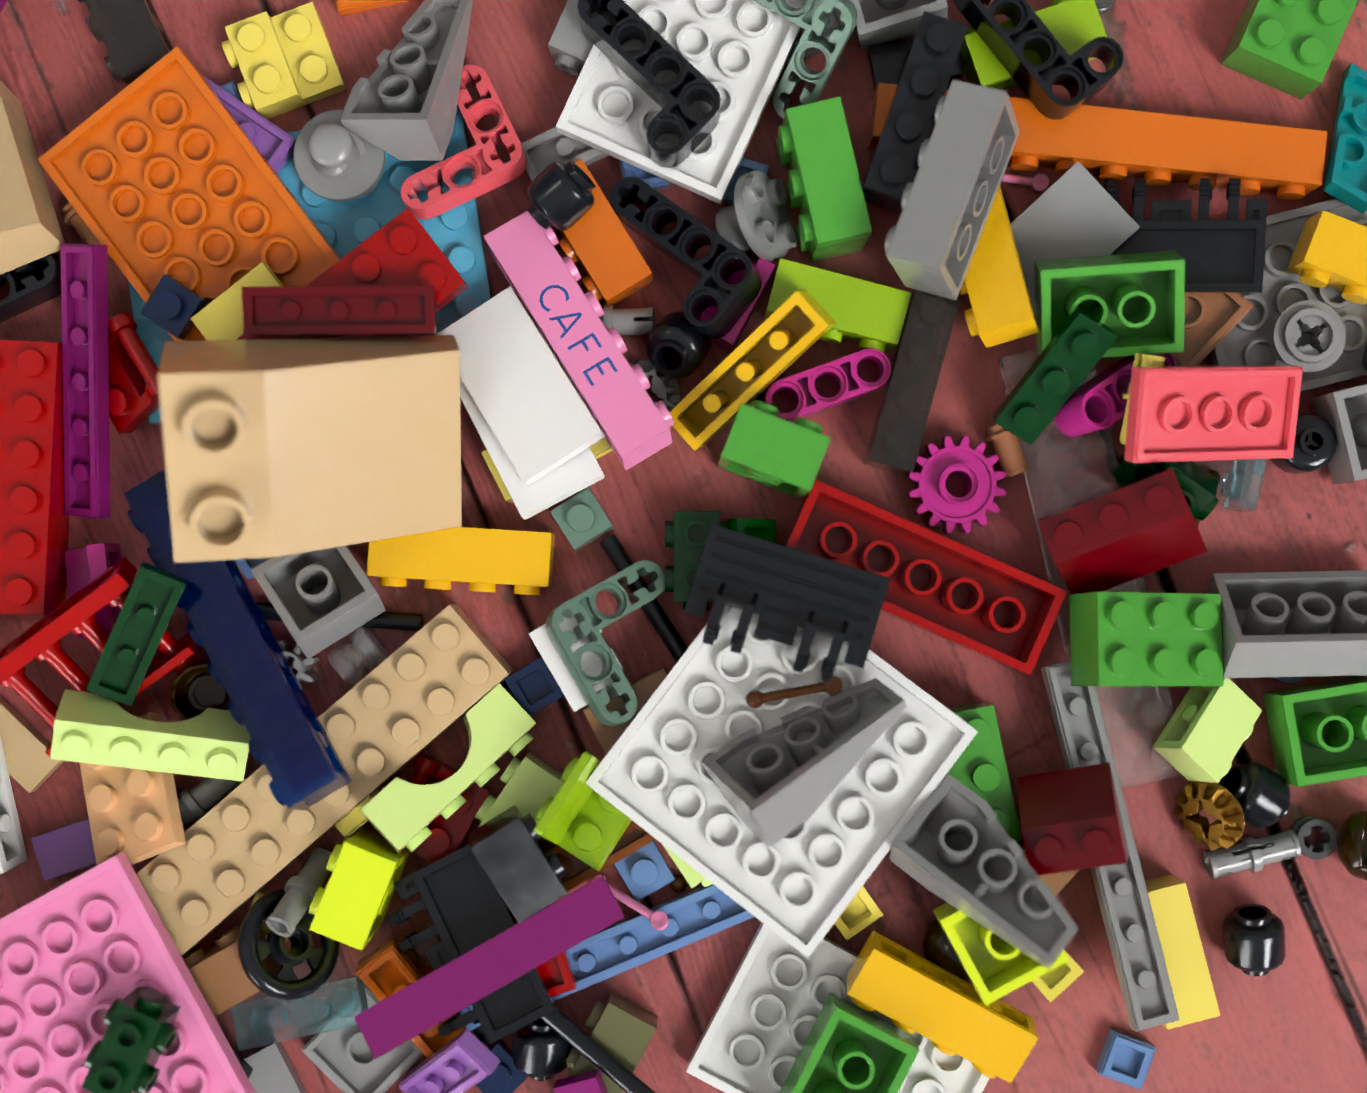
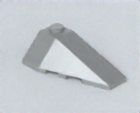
(415, 90)
(791, 769)
(974, 865)

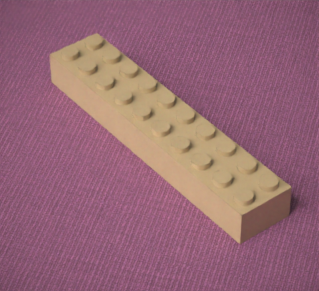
(375, 735)

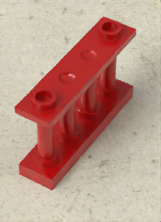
(79, 616)

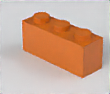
(605, 251)

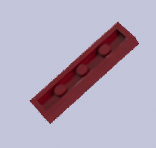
(339, 310)

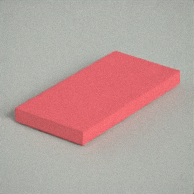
(1212, 413)

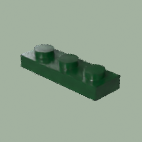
(1054, 376)
(136, 634)

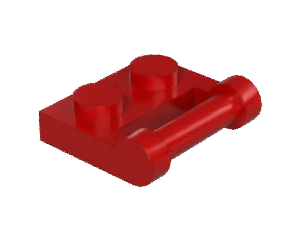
(129, 397)
(449, 833)

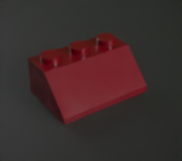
(1122, 533)

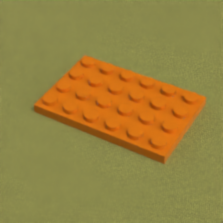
(183, 189)

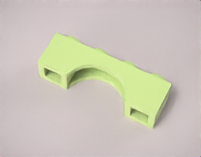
(102, 733)
(406, 809)

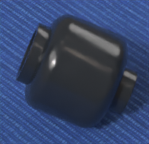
(560, 195)
(676, 346)
(1313, 445)
(1259, 791)
(1254, 939)
(539, 1051)

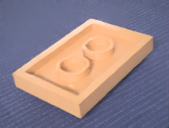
(132, 810)

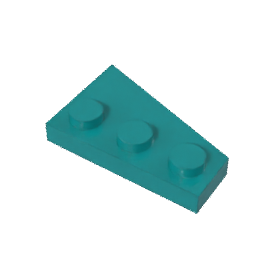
(1348, 151)

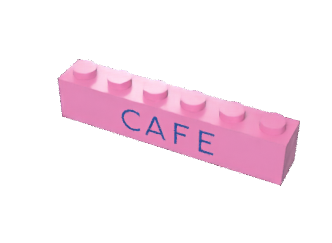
(580, 340)

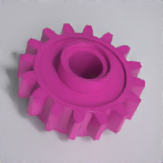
(978, 479)

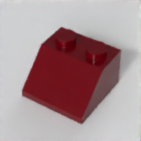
(1071, 819)

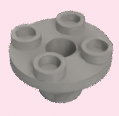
(335, 160)
(758, 217)

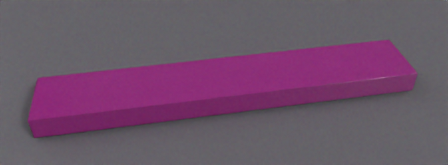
(85, 380)
(488, 967)

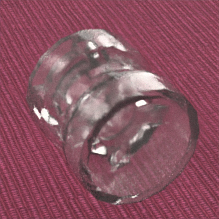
(358, 655)

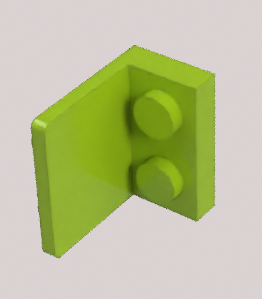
(580, 817)

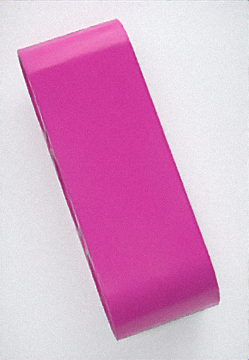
(845, 375)
(1100, 400)

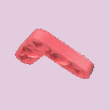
(481, 157)

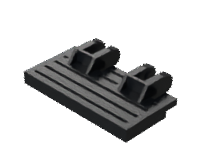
(1217, 253)
(788, 593)
(465, 915)

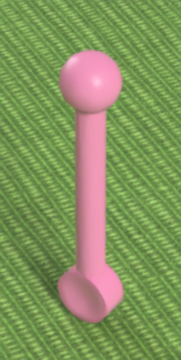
(1037, 183)
(658, 919)

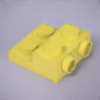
(283, 60)

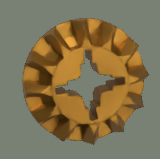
(1218, 804)

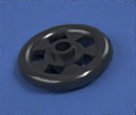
(285, 982)

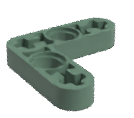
(812, 19)
(590, 621)

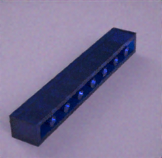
(245, 661)

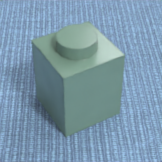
(582, 519)

